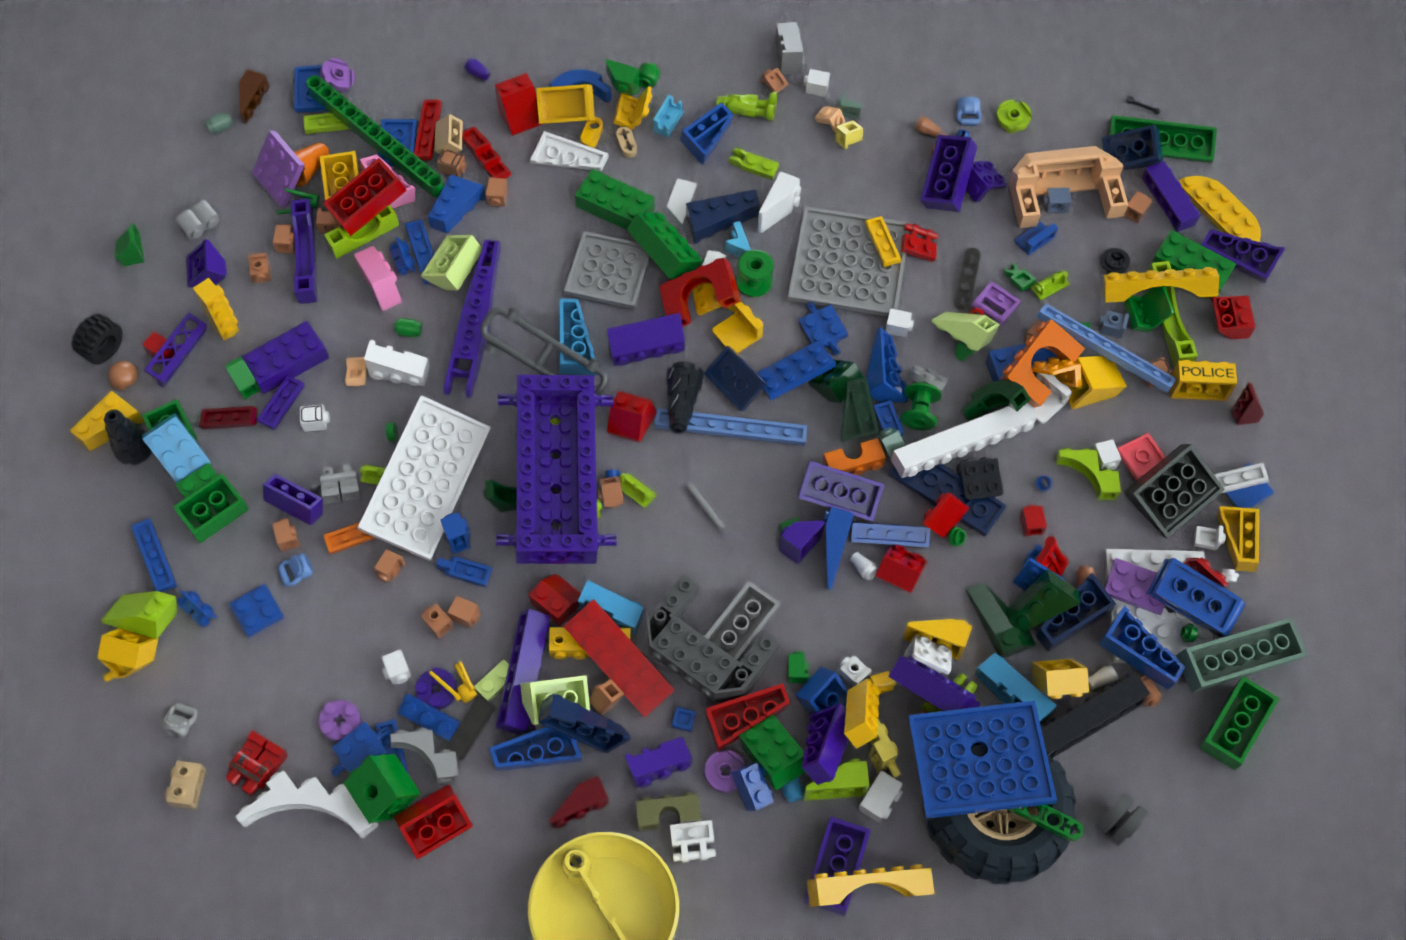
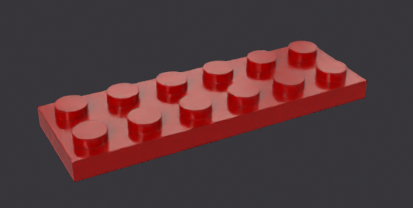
(619, 658)

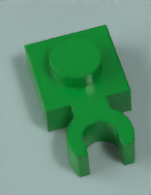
(1020, 279)

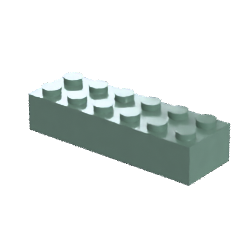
(1241, 655)

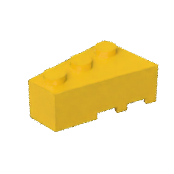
(91, 428)
(1241, 535)

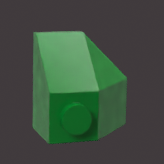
(623, 77)
(129, 247)

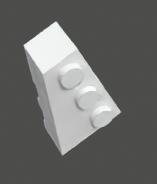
(396, 366)

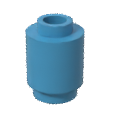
(793, 790)

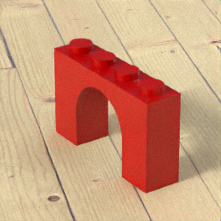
(677, 291)

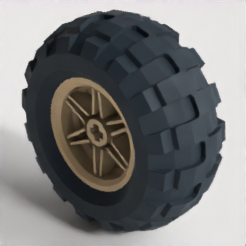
(1004, 852)

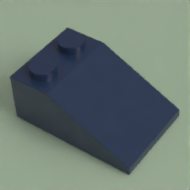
(1135, 147)

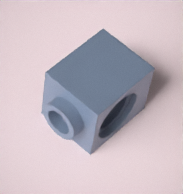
(1057, 200)

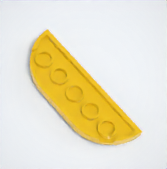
(1221, 207)

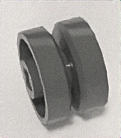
(1124, 821)

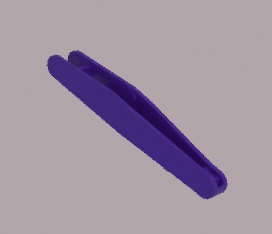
(479, 301)

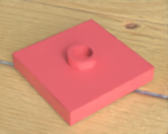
(1140, 455)

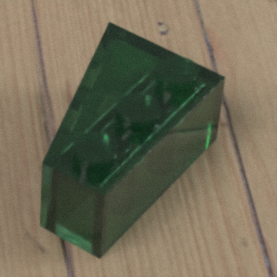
(858, 411)

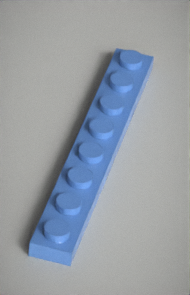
(1109, 349)
(739, 427)

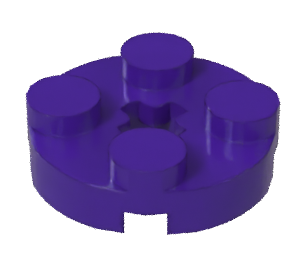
(426, 682)

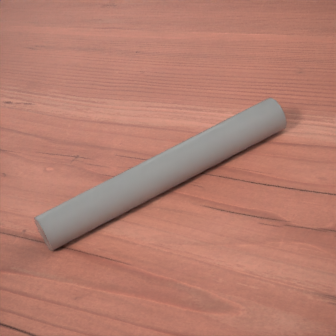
(705, 506)

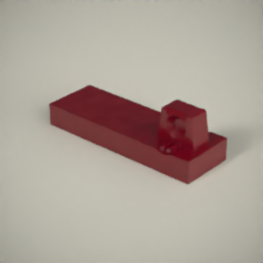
(228, 417)

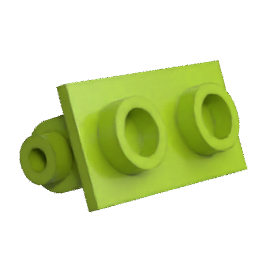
(1051, 285)
(371, 474)
(636, 490)

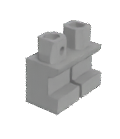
(331, 482)

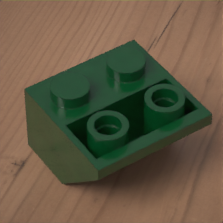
(832, 382)

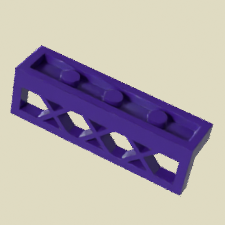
(183, 352)

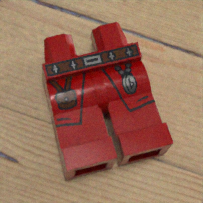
(255, 763)

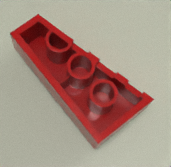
(740, 714)

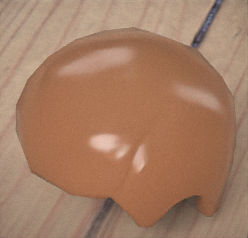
(122, 375)

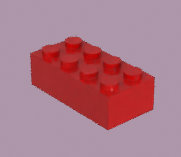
(365, 196)

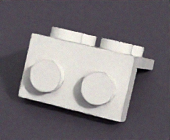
(1055, 401)
(927, 652)

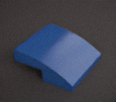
(1250, 496)

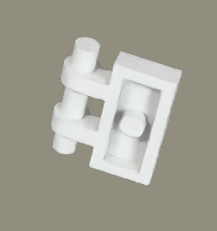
(692, 834)

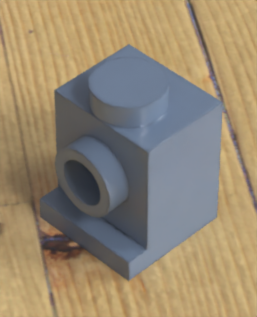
(1113, 323)

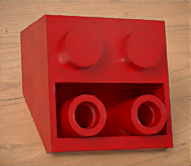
(1234, 316)
(945, 514)
(901, 568)

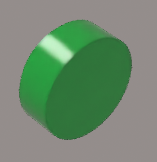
(391, 431)

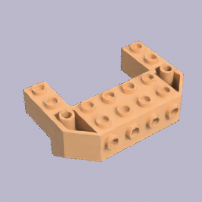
(1066, 168)

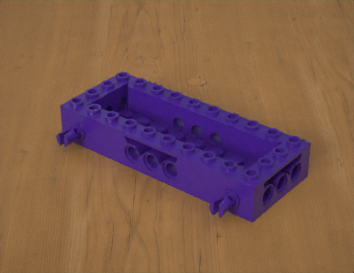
(575, 507)

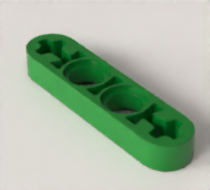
(1041, 820)

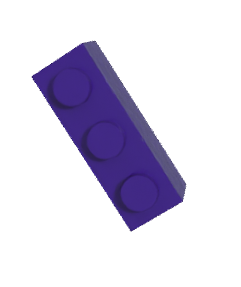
(292, 499)

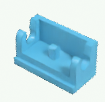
(667, 117)

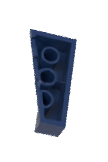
(1094, 606)
(582, 724)

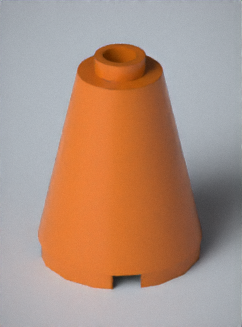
(311, 158)

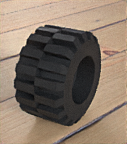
(97, 339)

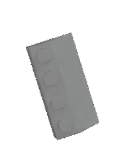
(742, 620)

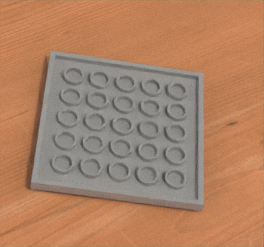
(841, 265)

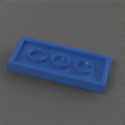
(796, 369)

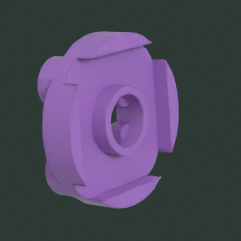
(346, 75)
(331, 712)
(713, 773)

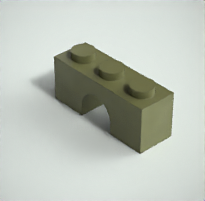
(650, 810)

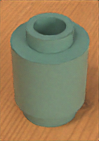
(218, 122)

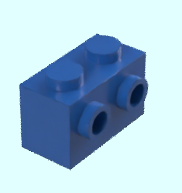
(456, 532)
(752, 787)

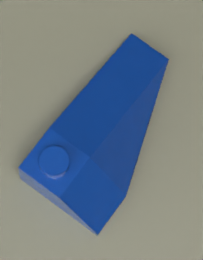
(837, 530)

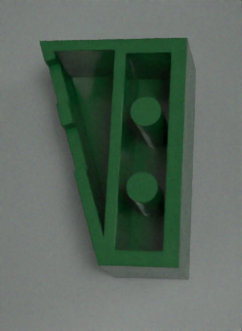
(1043, 601)

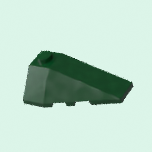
(993, 614)

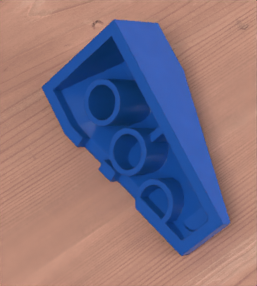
(884, 371)

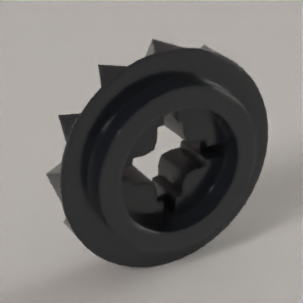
(1116, 254)

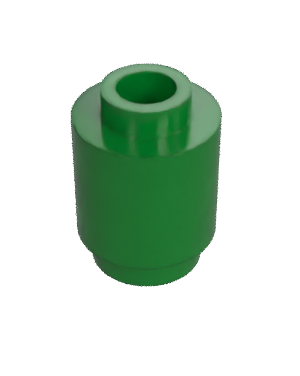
(408, 327)

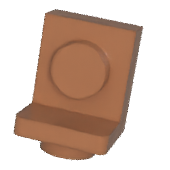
(774, 80)

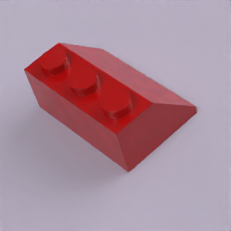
(433, 821)

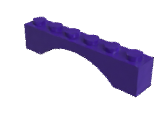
(305, 273)

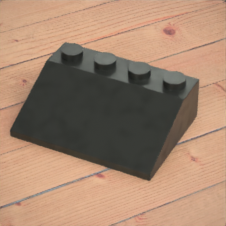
(1175, 489)

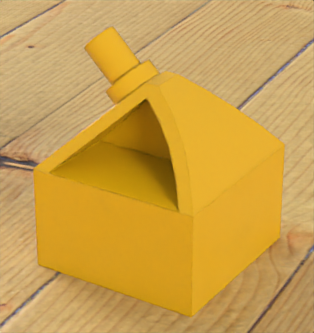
(125, 653)

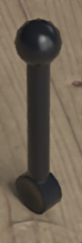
(1130, 100)

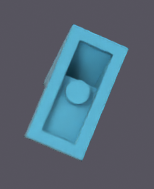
(738, 244)

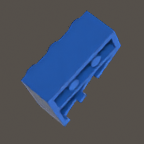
(706, 132)
(454, 202)

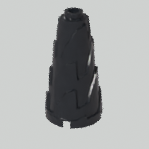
(683, 387)
(126, 439)

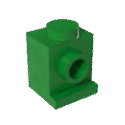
(797, 668)

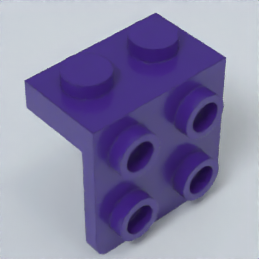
(982, 178)

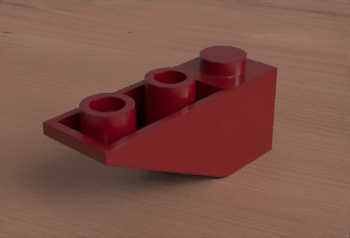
(1247, 407)
(585, 797)

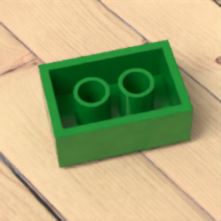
(211, 508)
(774, 751)

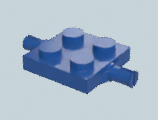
(823, 326)
(358, 746)

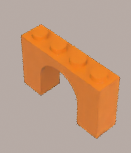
(1049, 337)

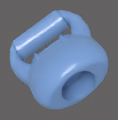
(968, 106)
(300, 568)

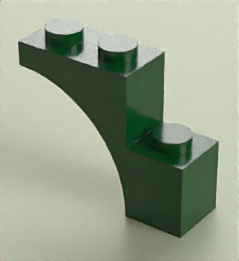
(500, 496)

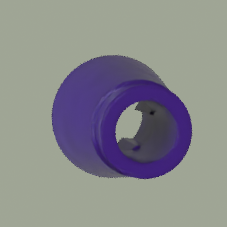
(476, 69)

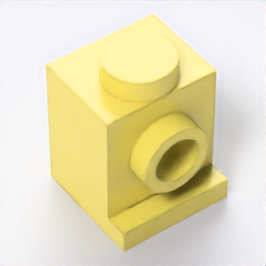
(848, 134)

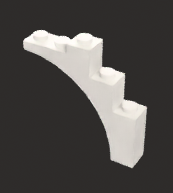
(310, 796)

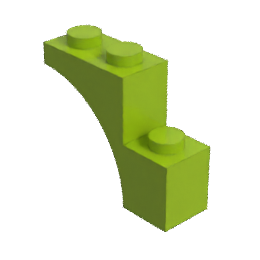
(1085, 461)

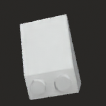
(780, 201)

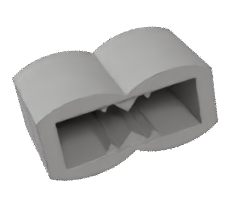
(197, 220)

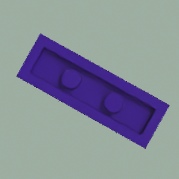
(280, 402)

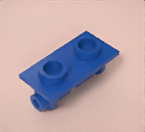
(401, 250)
(202, 611)

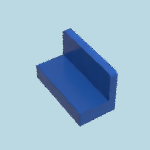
(1036, 237)

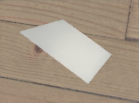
(681, 194)

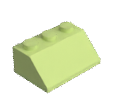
(452, 262)
(570, 688)

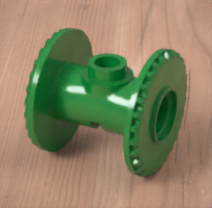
(755, 273)
(919, 416)

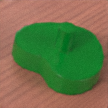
(963, 351)

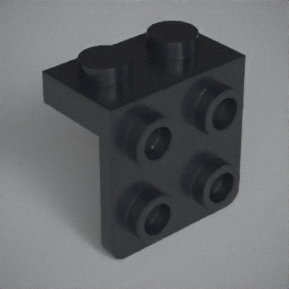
(980, 478)

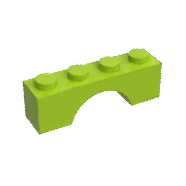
(342, 243)

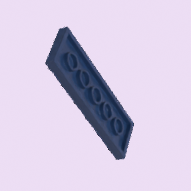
(939, 480)

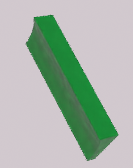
(1176, 139)

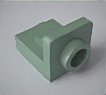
(849, 108)

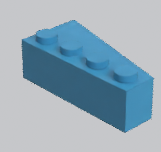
(575, 336)
(1011, 686)

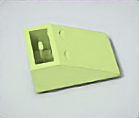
(969, 328)

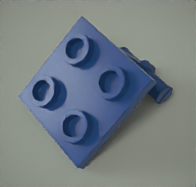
(1031, 569)

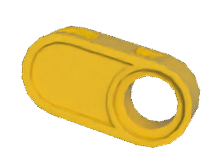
(591, 136)

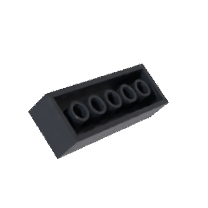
(1093, 714)

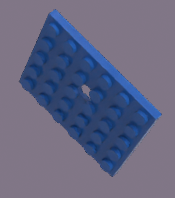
(1007, 777)

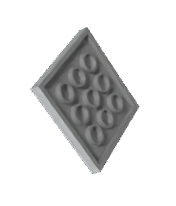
(608, 270)

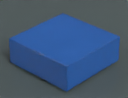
(683, 719)

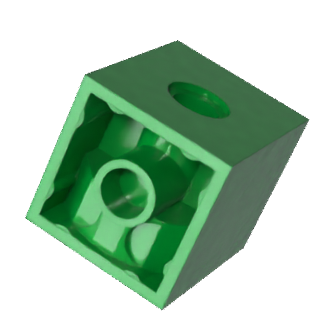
(381, 787)

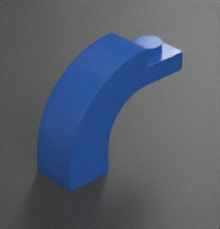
(583, 76)

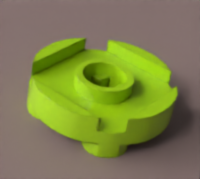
(1010, 123)

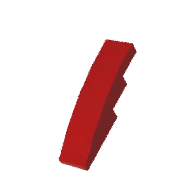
(484, 154)

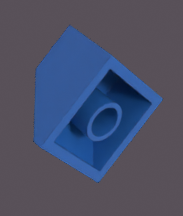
(822, 691)

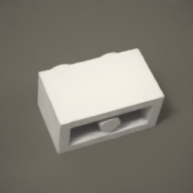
(880, 797)

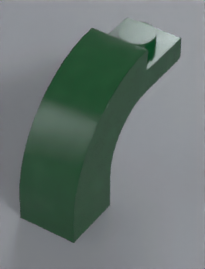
(993, 395)

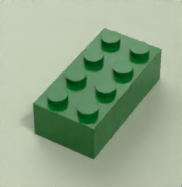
(612, 199)
(664, 244)
(1185, 253)
(1239, 723)

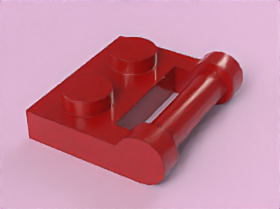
(1048, 560)

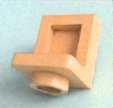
(830, 116)
(356, 371)

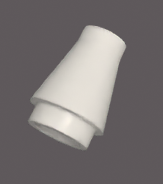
(865, 567)
(1103, 677)

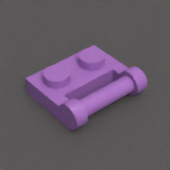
(999, 299)

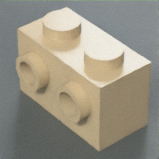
(448, 134)
(185, 785)

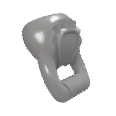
(176, 725)

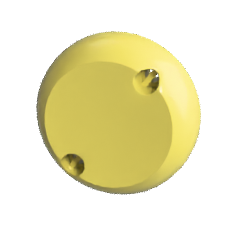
(614, 895)

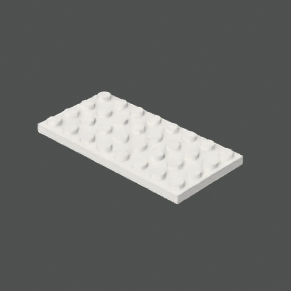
(424, 478)

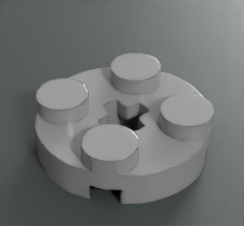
(928, 376)

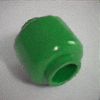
(648, 75)

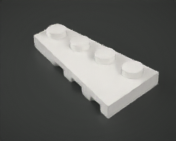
(562, 152)

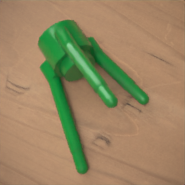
(314, 199)

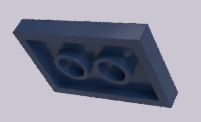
(735, 378)

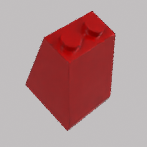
(518, 103)

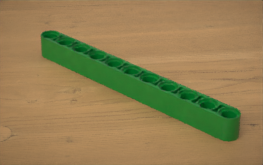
(375, 136)

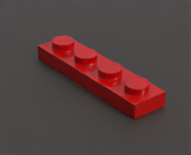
(426, 131)

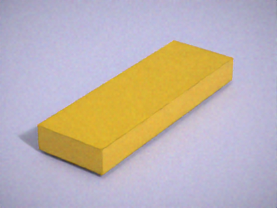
(882, 241)

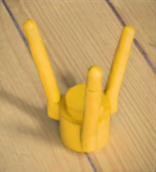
(466, 690)

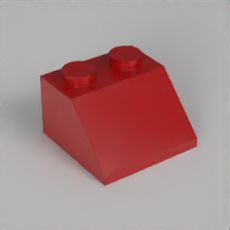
(630, 416)
(555, 598)

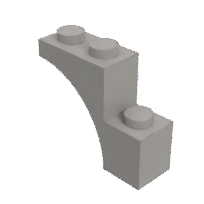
(421, 742)

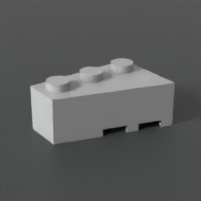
(789, 48)

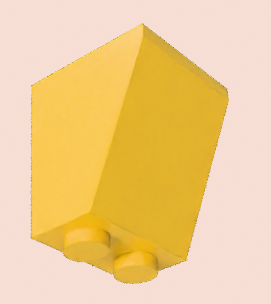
(1099, 381)

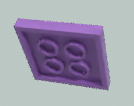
(277, 168)

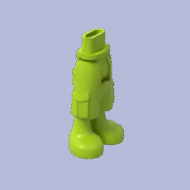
(750, 105)

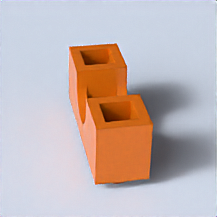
(870, 458)

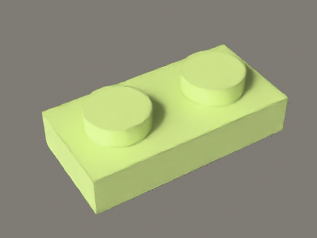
(493, 682)

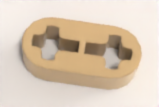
(623, 143)

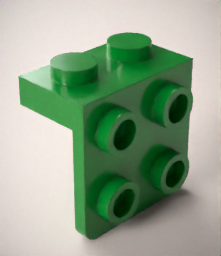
(1150, 309)

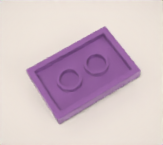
(1130, 584)

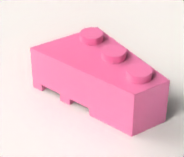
(379, 277)

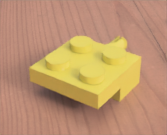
(884, 752)

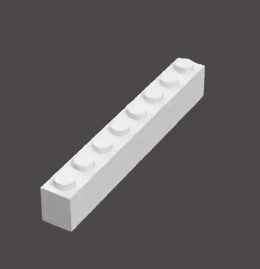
(962, 439)

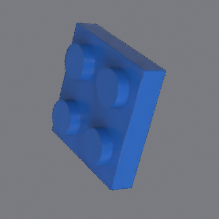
(256, 610)

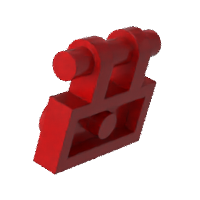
(917, 246)

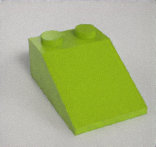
(142, 613)
(849, 782)

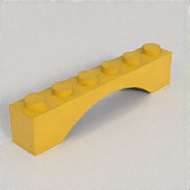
(1122, 286)
(832, 890)

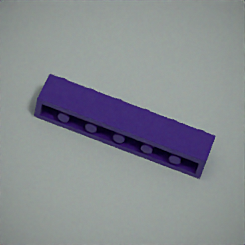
(522, 668)

